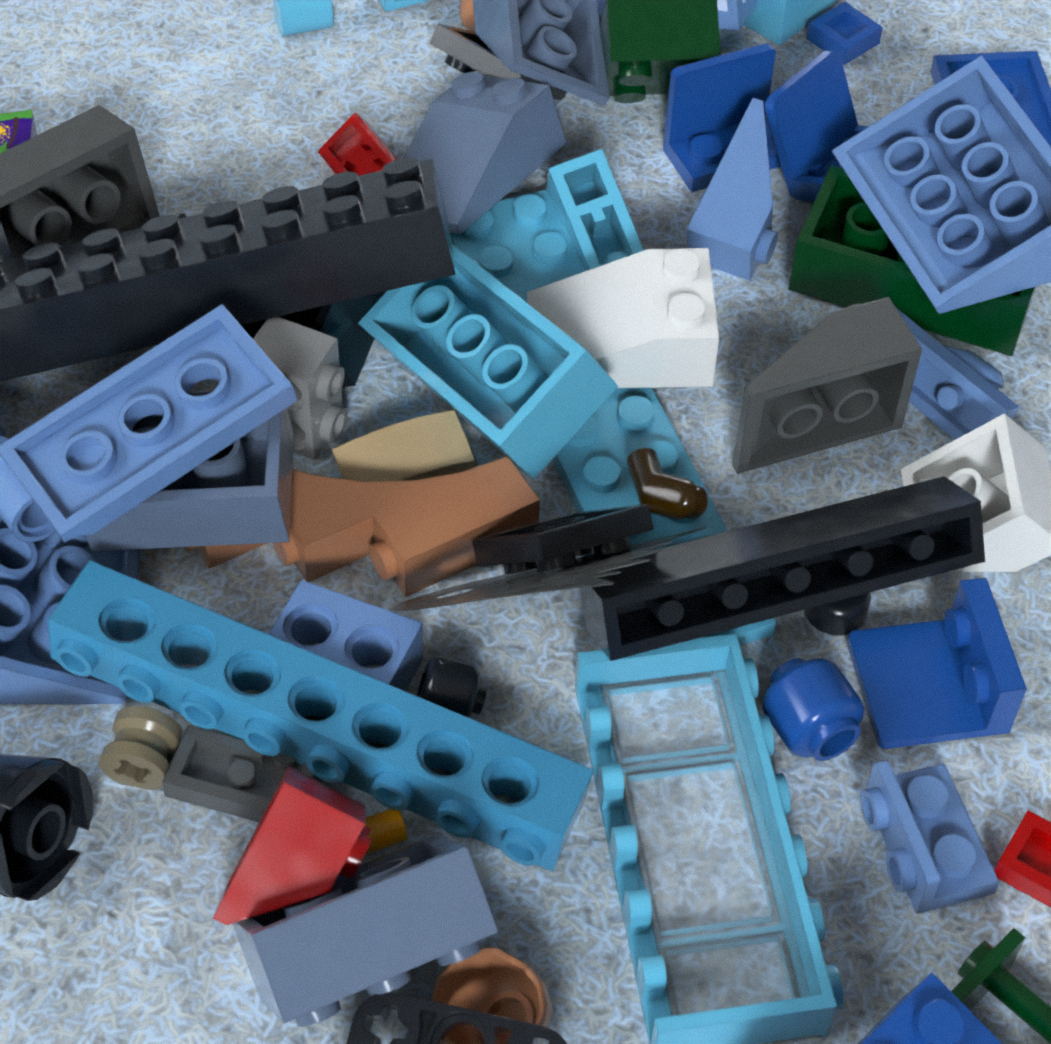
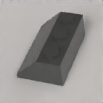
(73, 184)

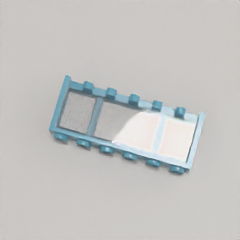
(704, 847)

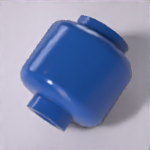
(813, 708)

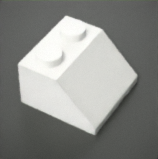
(1011, 480)

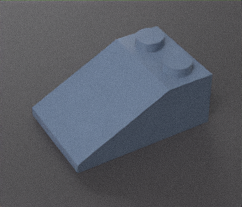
(548, 42)
(486, 141)

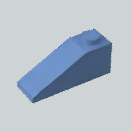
(738, 203)

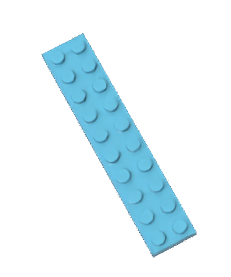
(529, 248)

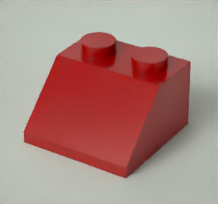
(296, 849)

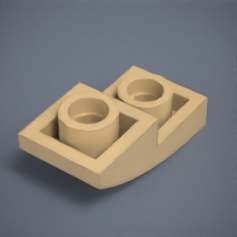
(408, 450)

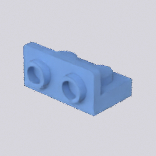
(927, 836)

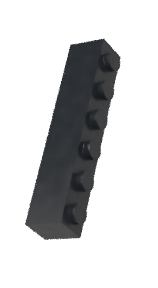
(785, 566)

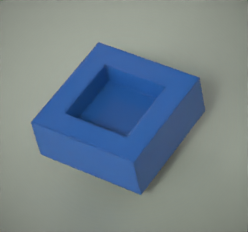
(844, 31)

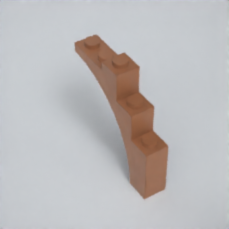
(408, 528)

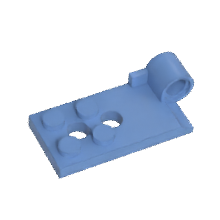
(89, 467)

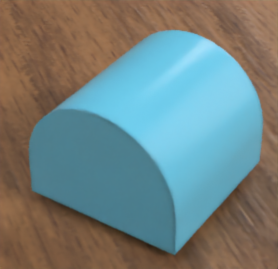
(302, 15)

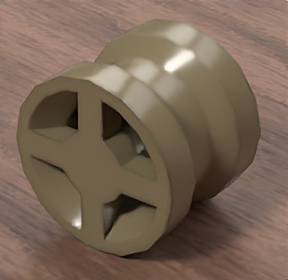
(140, 747)

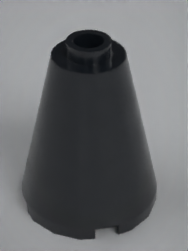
(39, 817)

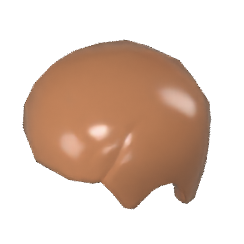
(493, 985)

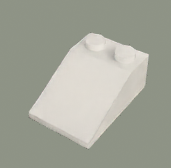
(641, 317)

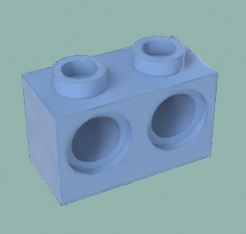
(352, 633)

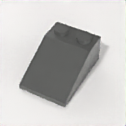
(830, 387)

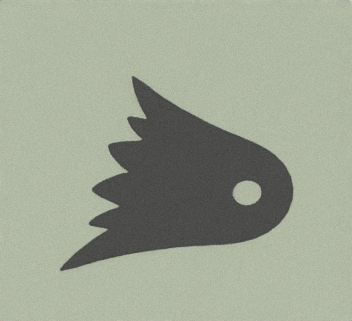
(531, 581)

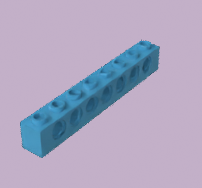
(298, 684)

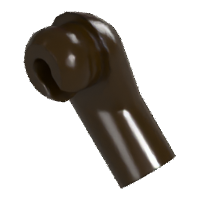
(663, 492)

